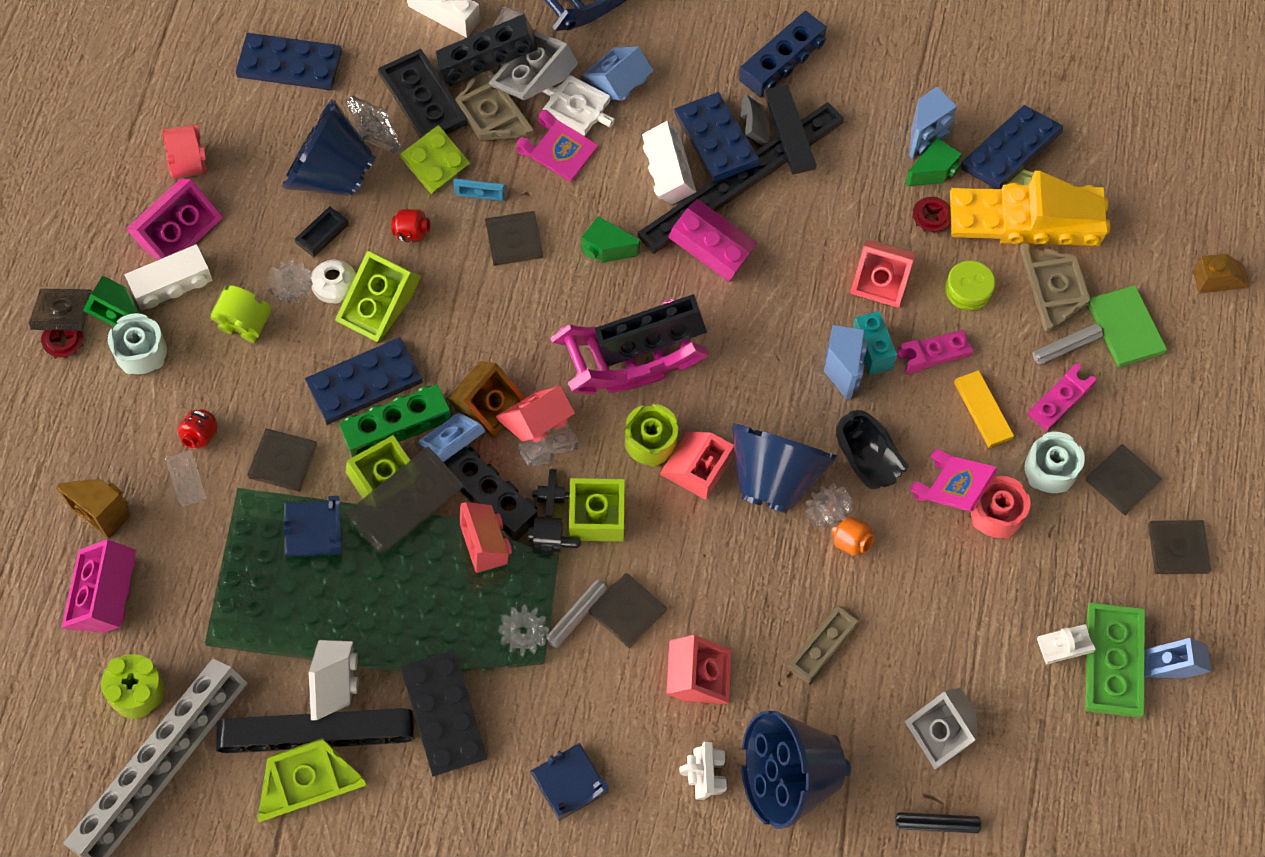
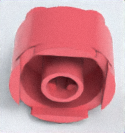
(184, 152)
(1003, 521)

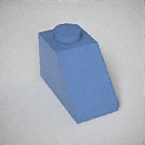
(1177, 660)

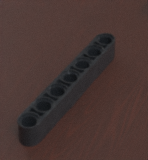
(337, 728)

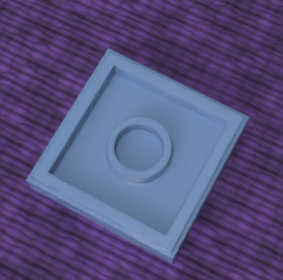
(452, 436)

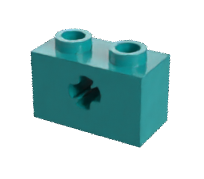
(880, 352)

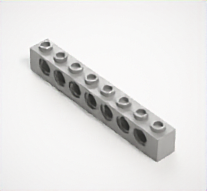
(156, 762)

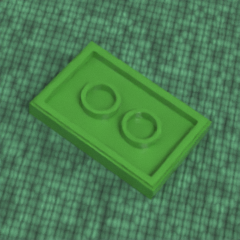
(1126, 326)

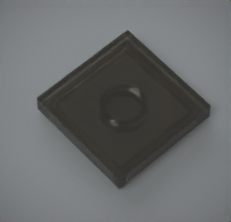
(514, 238)
(60, 309)
(282, 459)
(1123, 479)
(1179, 547)
(627, 610)

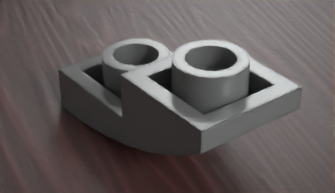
(756, 120)

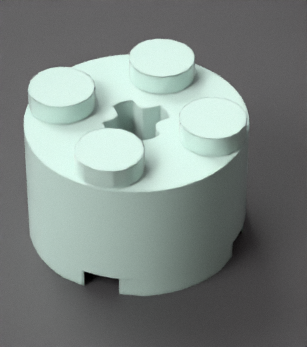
(137, 344)
(1054, 462)

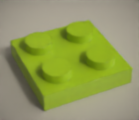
(434, 159)

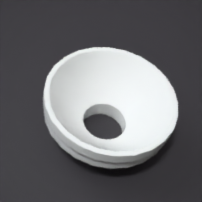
(332, 290)

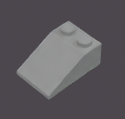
(536, 70)

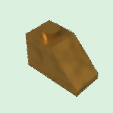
(1219, 273)

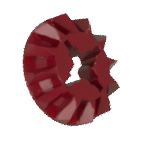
(932, 205)
(52, 346)

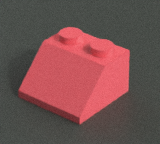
(882, 273)
(537, 414)
(483, 536)
(698, 670)

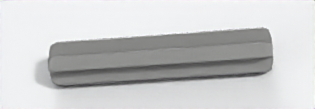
(1067, 344)
(576, 614)

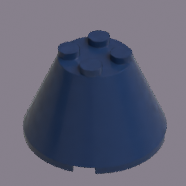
(330, 156)
(776, 467)
(789, 768)

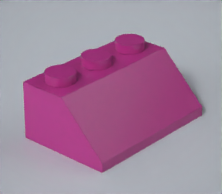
(175, 220)
(712, 239)
(99, 587)

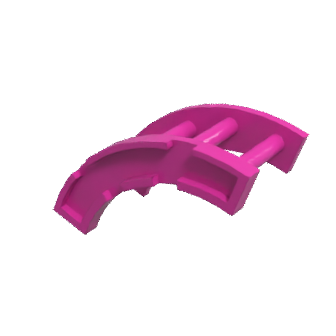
(635, 376)

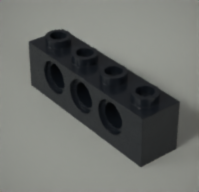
(486, 50)
(650, 330)
(514, 522)

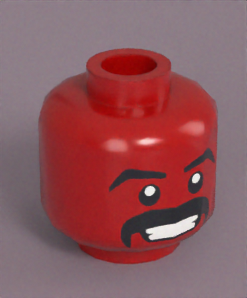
(410, 225)
(197, 429)

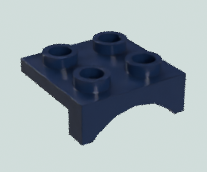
(312, 528)
(569, 781)

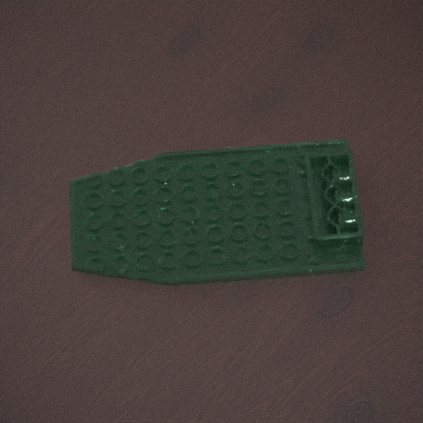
(391, 606)

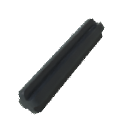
(938, 822)

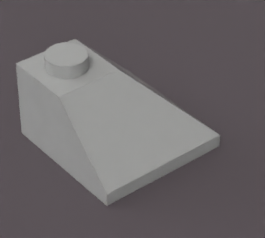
(944, 726)

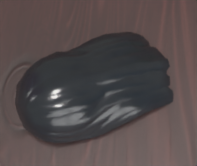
(869, 449)

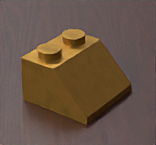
(484, 395)
(96, 504)

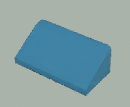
(480, 189)

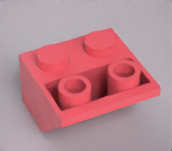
(698, 462)

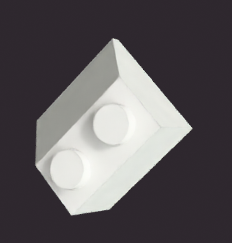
(332, 677)

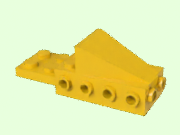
(1035, 213)

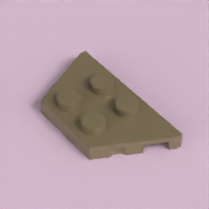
(492, 111)
(1055, 284)

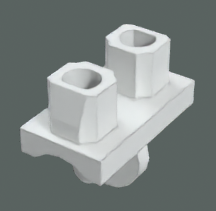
(1065, 644)
(701, 771)

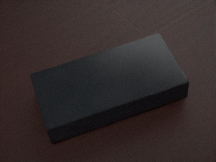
(321, 231)

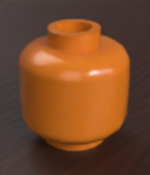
(853, 536)

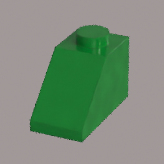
(934, 165)
(608, 242)
(110, 301)

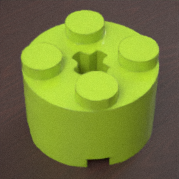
(240, 313)
(639, 436)
(146, 684)

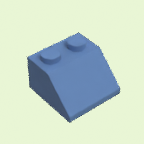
(618, 72)

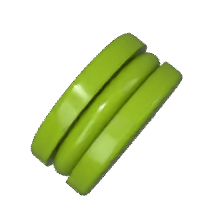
(970, 285)

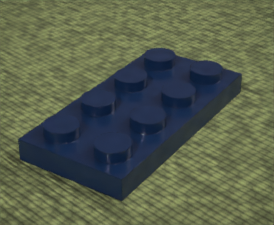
(289, 61)
(716, 137)
(1011, 147)
(363, 380)

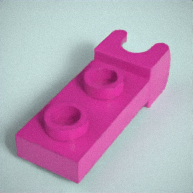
(934, 351)
(1061, 398)

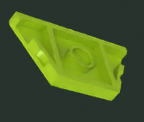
(304, 778)

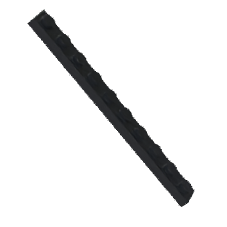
(722, 192)

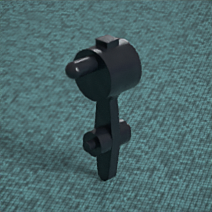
(547, 531)

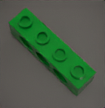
(402, 407)

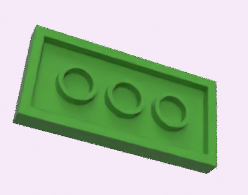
(1117, 663)

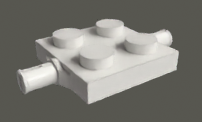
(578, 105)

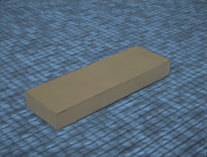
(823, 644)

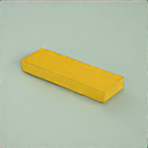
(983, 409)

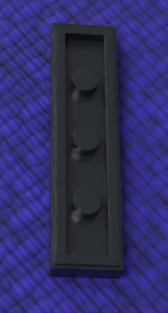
(790, 129)

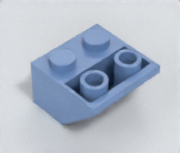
(931, 121)
(845, 359)

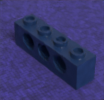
(783, 53)

